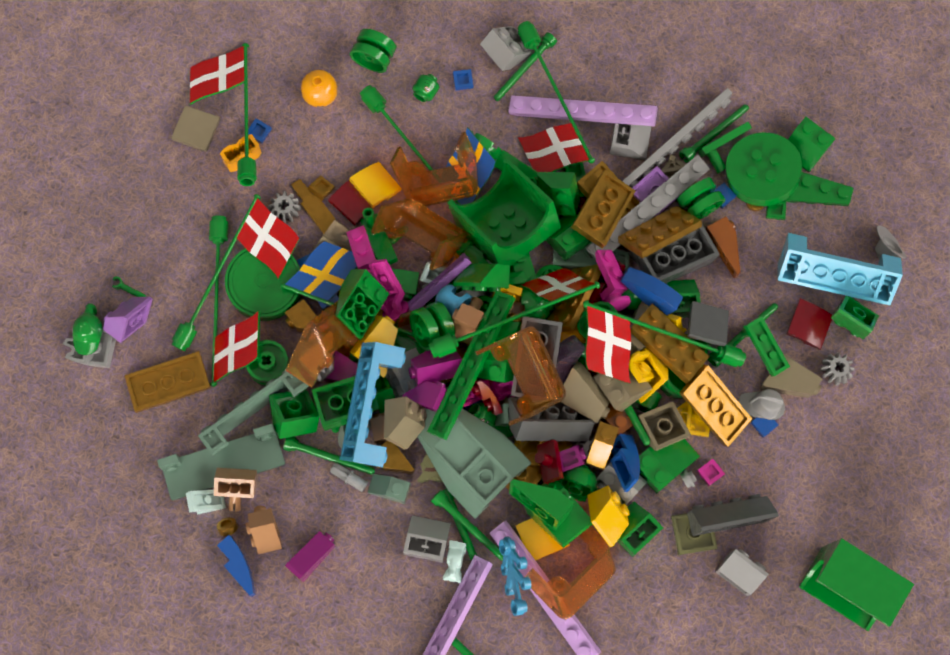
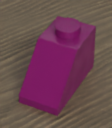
(428, 394)

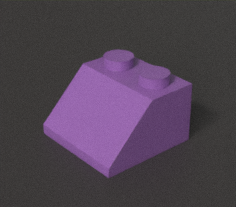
(127, 317)

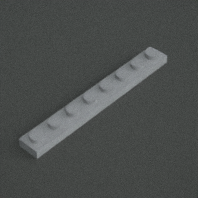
(683, 135)
(655, 202)

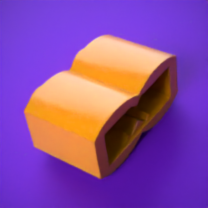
(235, 152)

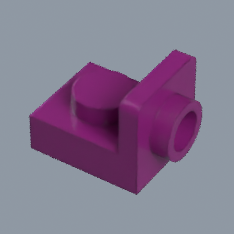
(572, 457)

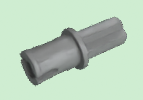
(349, 477)

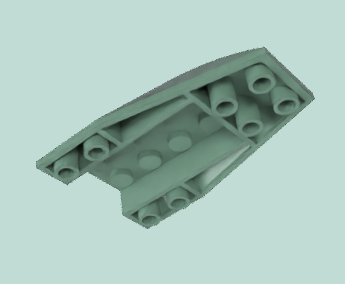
(473, 460)

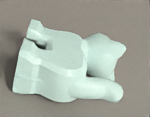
(454, 561)

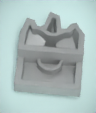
(100, 358)

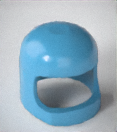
(450, 300)

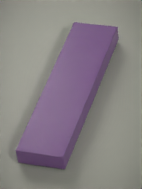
(439, 282)

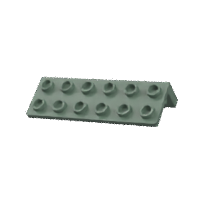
(214, 435)
(197, 470)

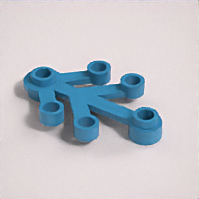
(507, 549)

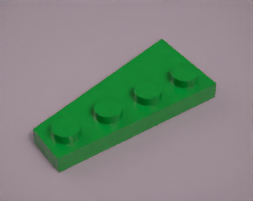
(821, 191)

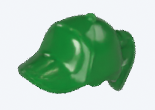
(87, 331)

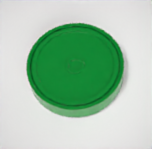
(763, 169)
(257, 288)

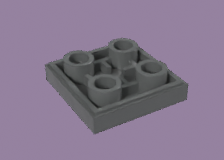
(708, 323)

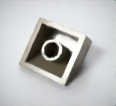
(621, 393)
(403, 421)
(664, 426)

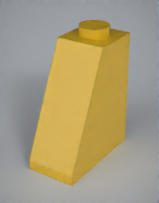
(381, 331)

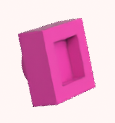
(710, 472)

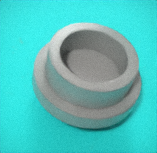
(688, 478)

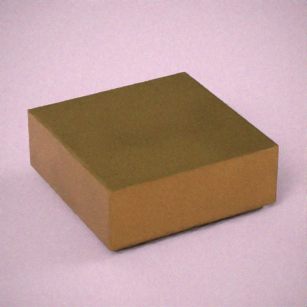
(321, 187)

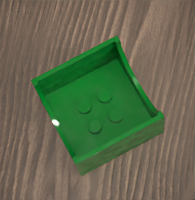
(508, 217)
(856, 585)

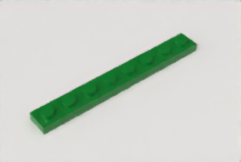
(470, 367)

